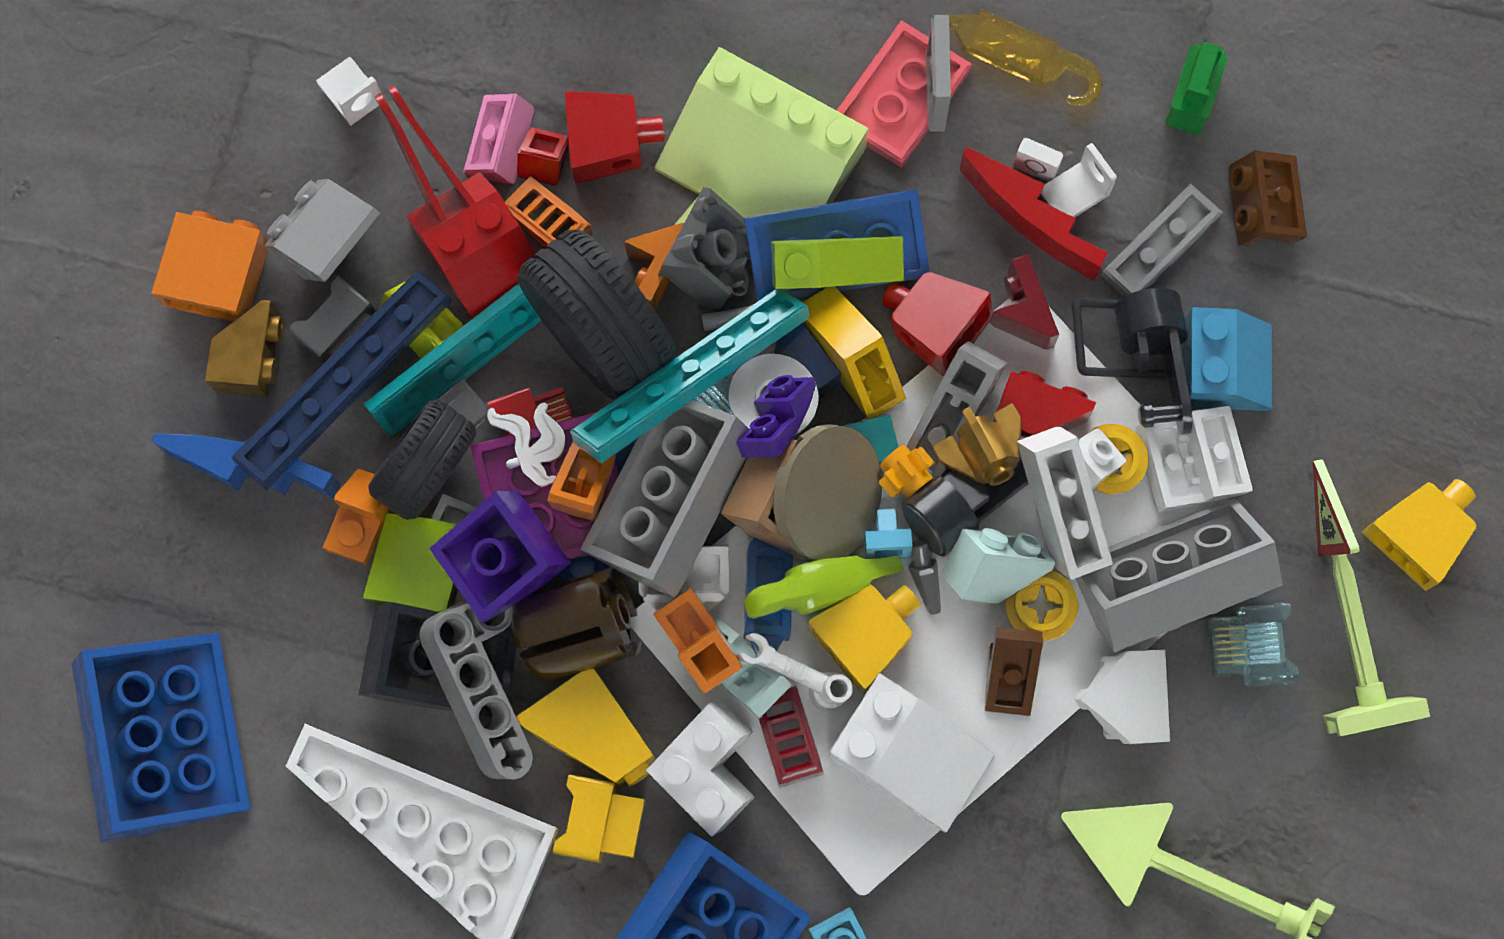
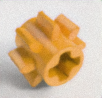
(905, 471)

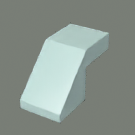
(752, 685)

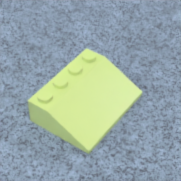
(760, 141)

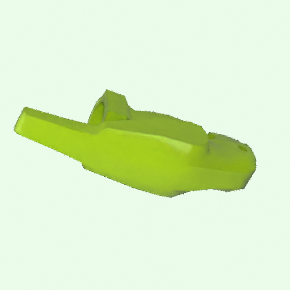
(819, 584)

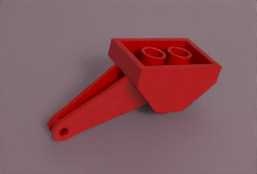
(464, 229)

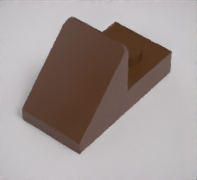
(1013, 670)

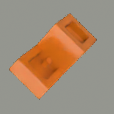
(698, 640)

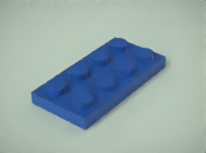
(857, 218)

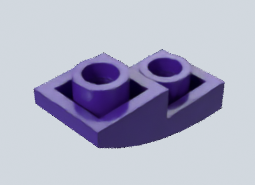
(780, 416)

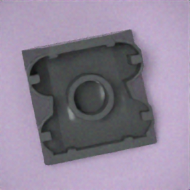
(709, 253)

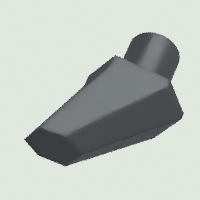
(925, 575)

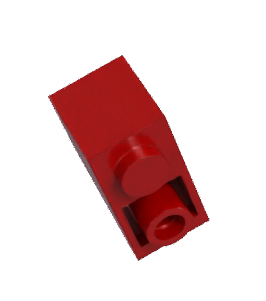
(1045, 405)

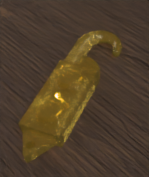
(1023, 52)

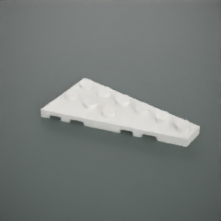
(449, 841)

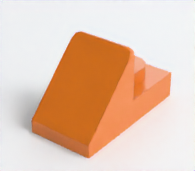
(652, 250)
(356, 521)

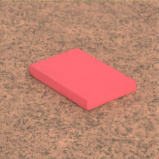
(893, 94)

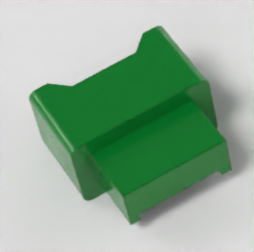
(1196, 88)

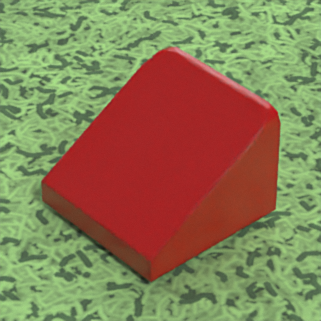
(542, 156)

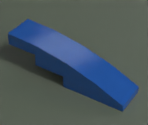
(214, 458)

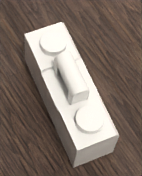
(1065, 502)

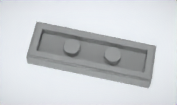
(1162, 242)

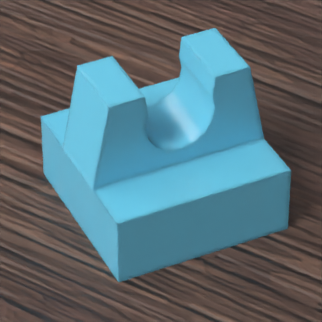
(887, 539)

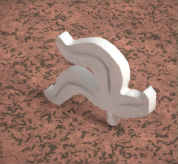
(545, 450)

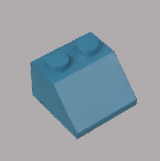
(1228, 359)

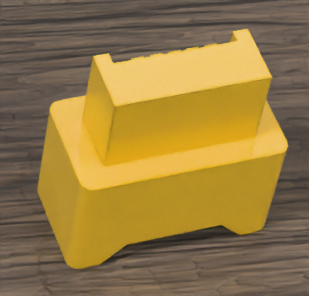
(600, 821)

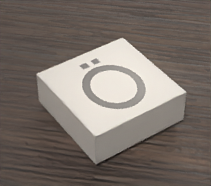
(1038, 160)

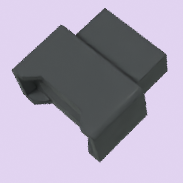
(333, 321)

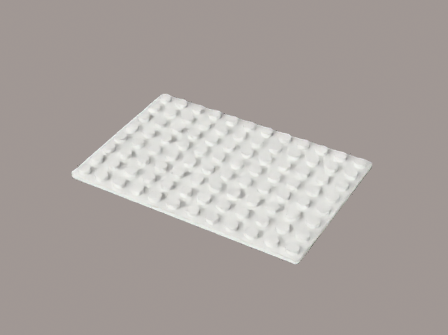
(948, 655)

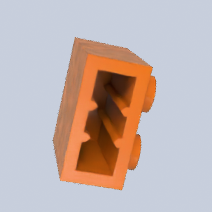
(210, 266)

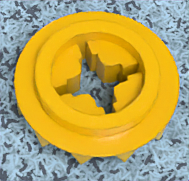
(1136, 460)
(1057, 592)

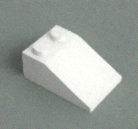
(911, 753)

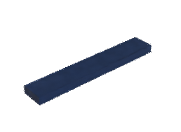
(341, 379)

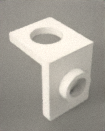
(350, 90)
(1080, 185)

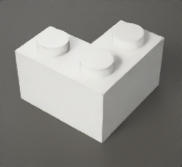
(694, 768)

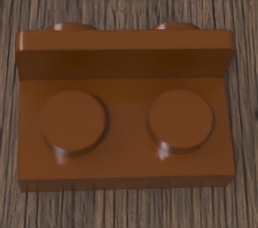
(1267, 198)

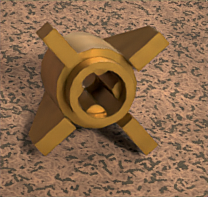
(985, 448)

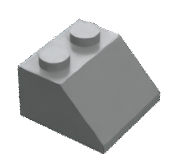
(320, 229)

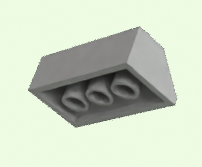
(668, 497)
(1180, 574)

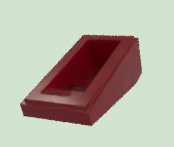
(798, 772)

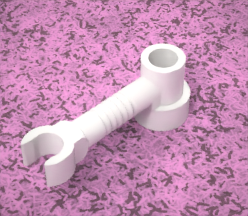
(817, 682)

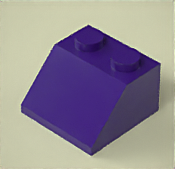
(499, 554)

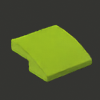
(405, 567)

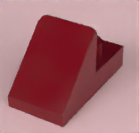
(1031, 316)

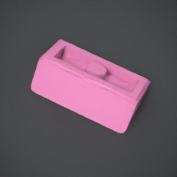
(498, 137)

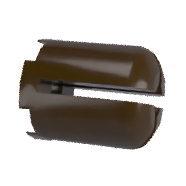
(575, 625)

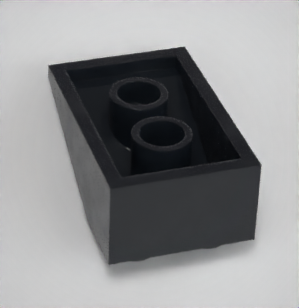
(400, 670)

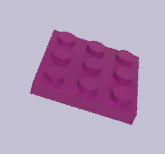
(494, 476)

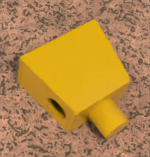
(1426, 531)
(866, 632)

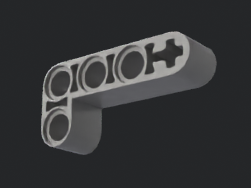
(484, 689)

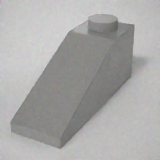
(964, 385)

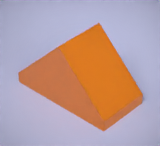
(580, 484)

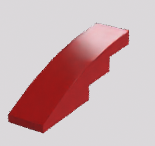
(1019, 203)

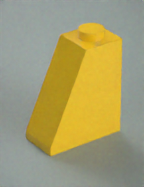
(855, 351)
(590, 728)

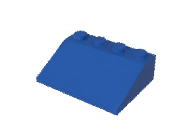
(159, 735)
(711, 898)

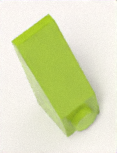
(836, 262)

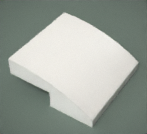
(1196, 465)

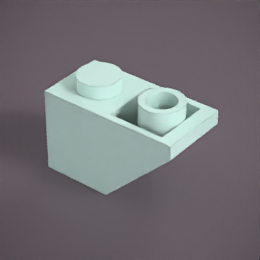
(994, 564)

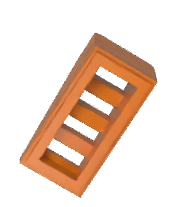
(556, 205)

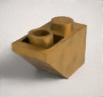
(243, 353)

